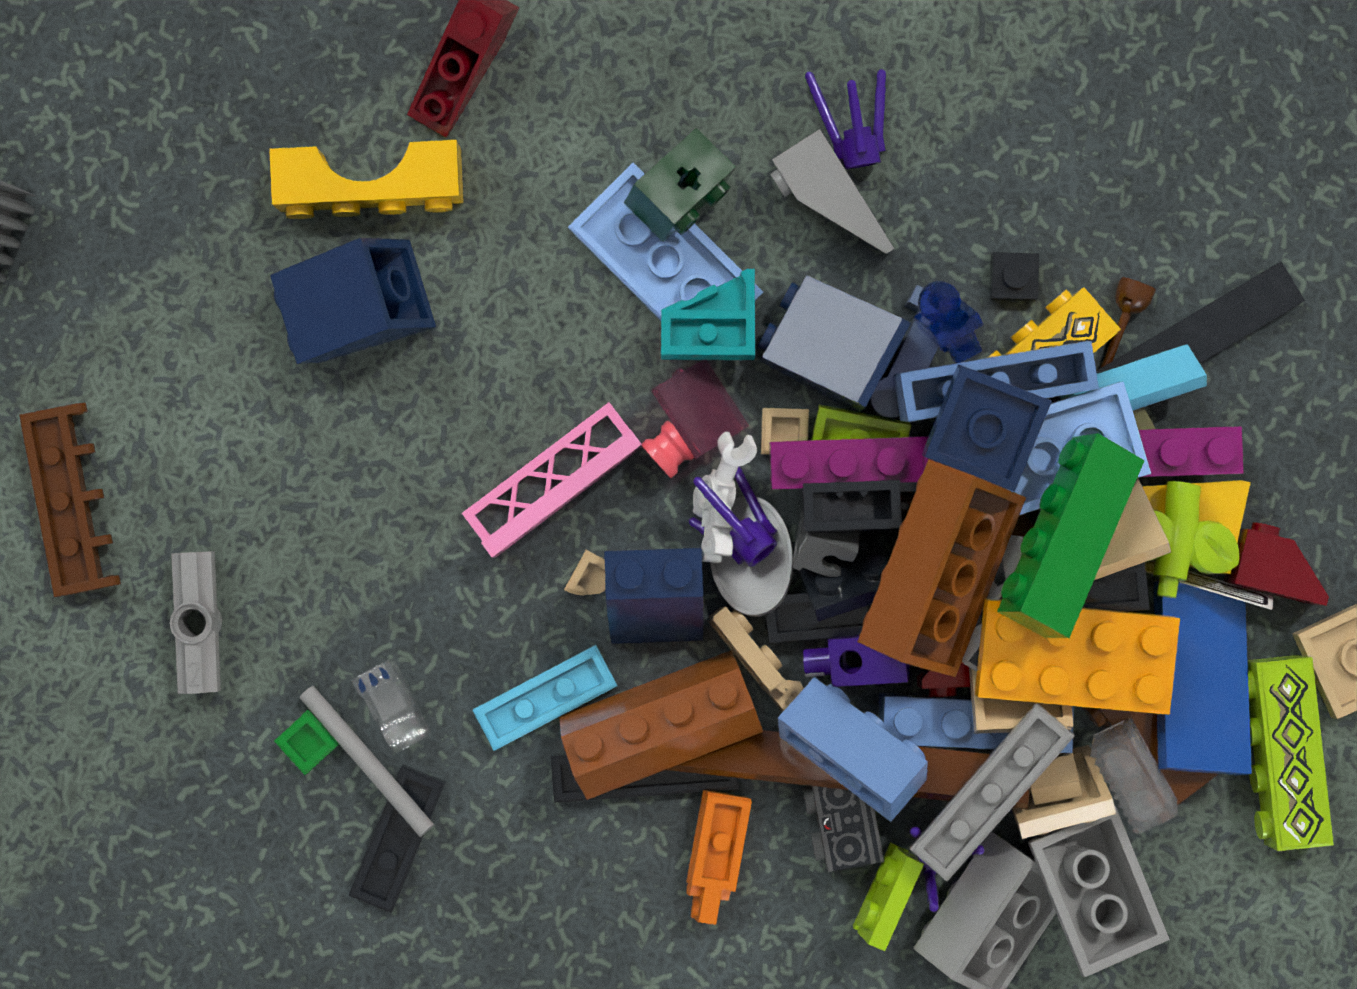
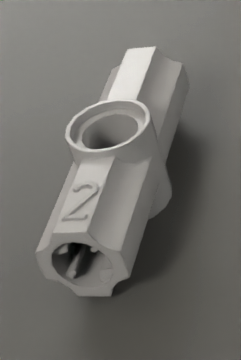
(196, 654)

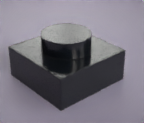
(1014, 276)

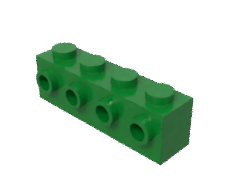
(1070, 535)

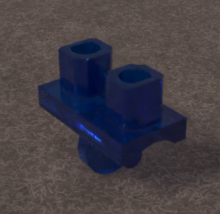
(948, 320)

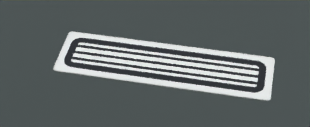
(1223, 588)

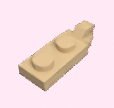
(758, 661)

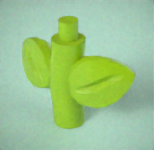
(1202, 544)

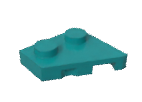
(713, 323)

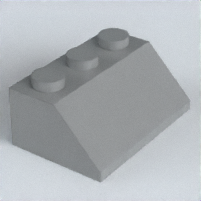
(1098, 892)
(989, 918)

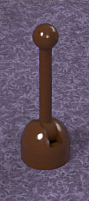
(1131, 298)

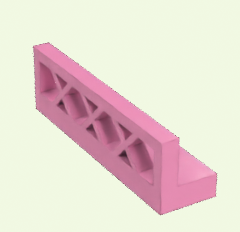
(562, 493)

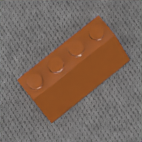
(941, 569)
(658, 725)

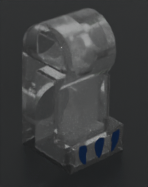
(392, 705)

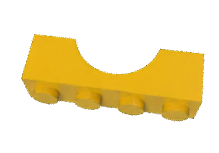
(425, 176)

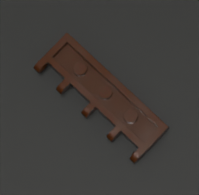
(64, 500)

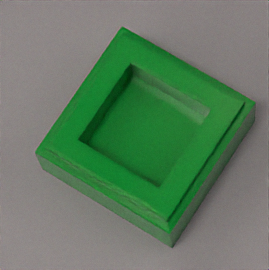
(306, 742)

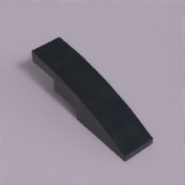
(856, 506)

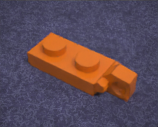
(716, 852)

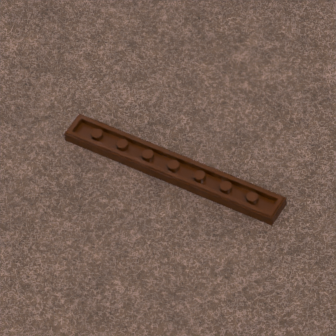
(774, 760)

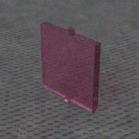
(699, 407)

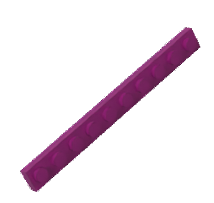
(883, 459)

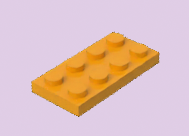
(1106, 663)

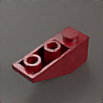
(461, 61)

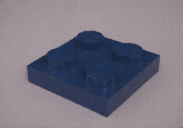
(986, 427)

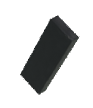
(395, 843)

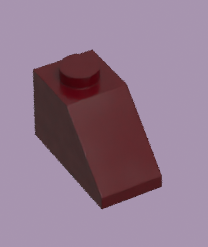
(1275, 566)

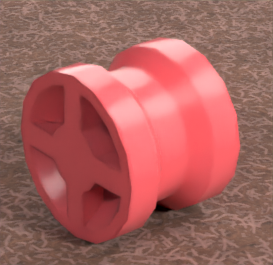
(668, 449)

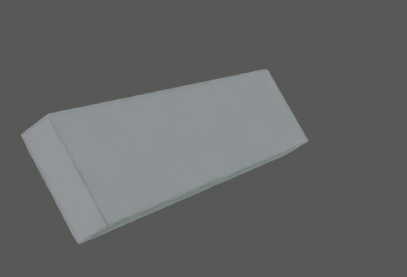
(992, 791)

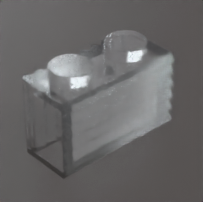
(1133, 776)

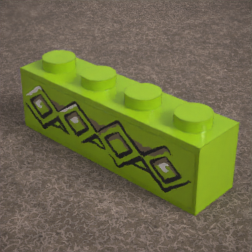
(1288, 754)

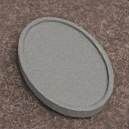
(764, 586)

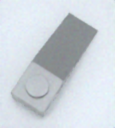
(823, 185)

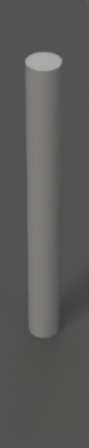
(366, 761)

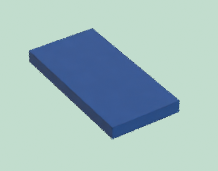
(1210, 685)

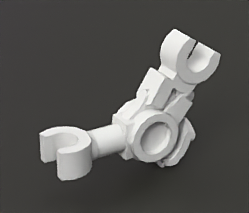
(716, 539)

